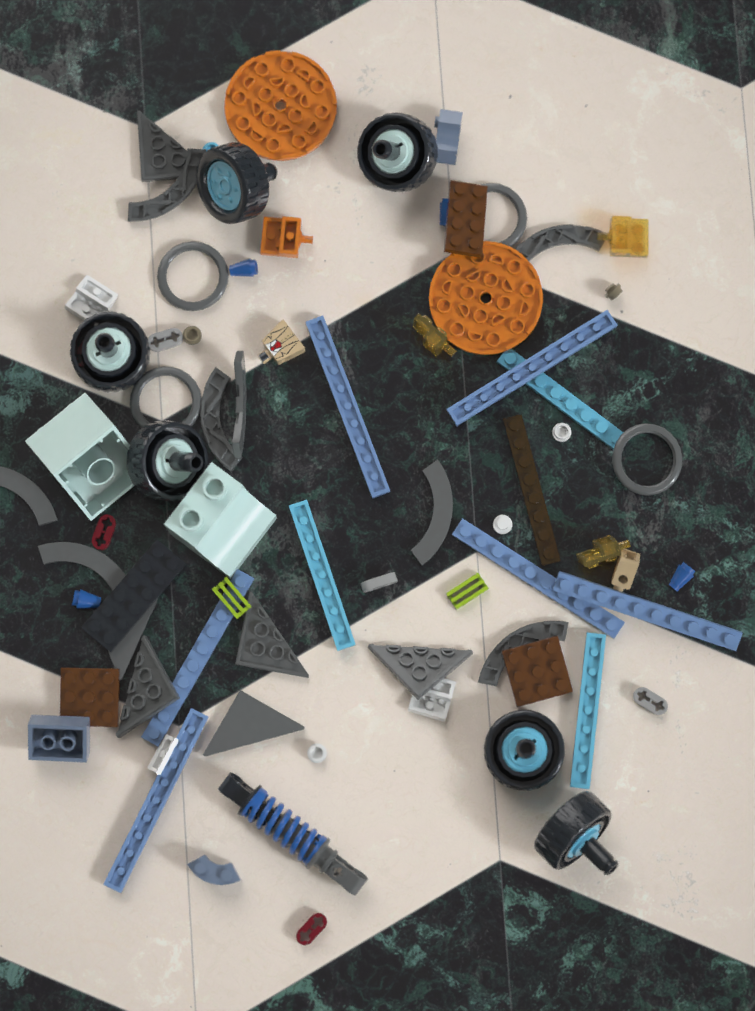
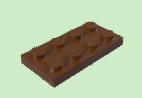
(465, 219)

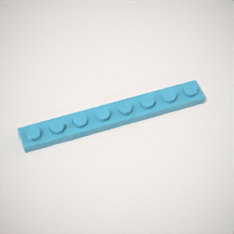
(566, 402)
(322, 575)
(587, 710)

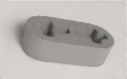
(166, 344)
(378, 582)
(653, 697)

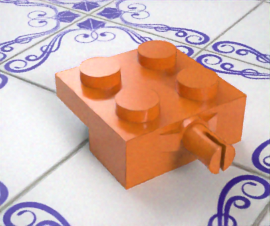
(282, 237)

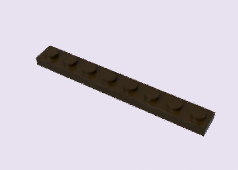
(531, 490)

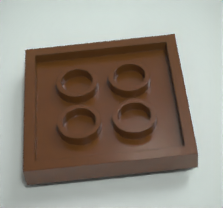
(537, 671)
(91, 694)

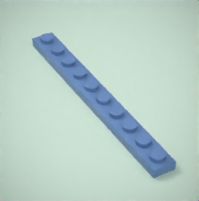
(531, 367)
(347, 407)
(535, 577)
(647, 611)
(197, 659)
(155, 802)

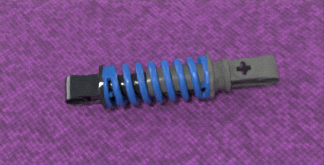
(311, 848)

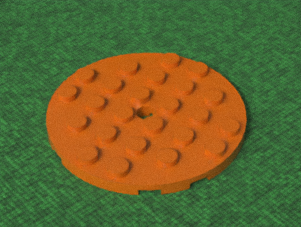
(284, 78)
(492, 325)

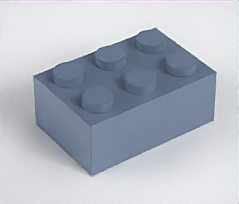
(58, 738)

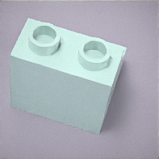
(84, 455)
(220, 520)

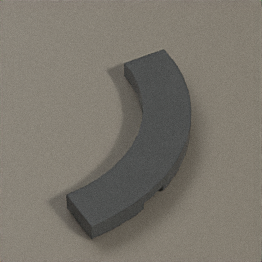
(172, 196)
(559, 236)
(211, 422)
(240, 423)
(30, 493)
(441, 513)
(85, 556)
(530, 633)

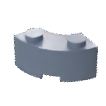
(448, 135)
(213, 872)

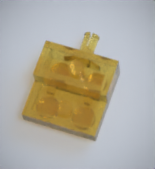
(627, 237)
(433, 338)
(604, 549)

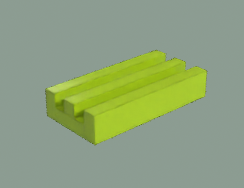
(480, 582)
(242, 610)

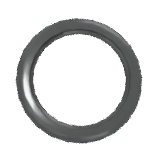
(520, 207)
(198, 305)
(165, 371)
(617, 456)

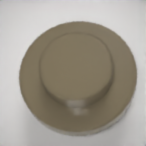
(613, 291)
(192, 335)

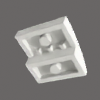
(90, 299)
(434, 702)
(162, 754)

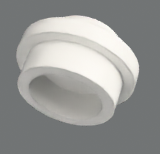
(561, 432)
(502, 524)
(317, 753)

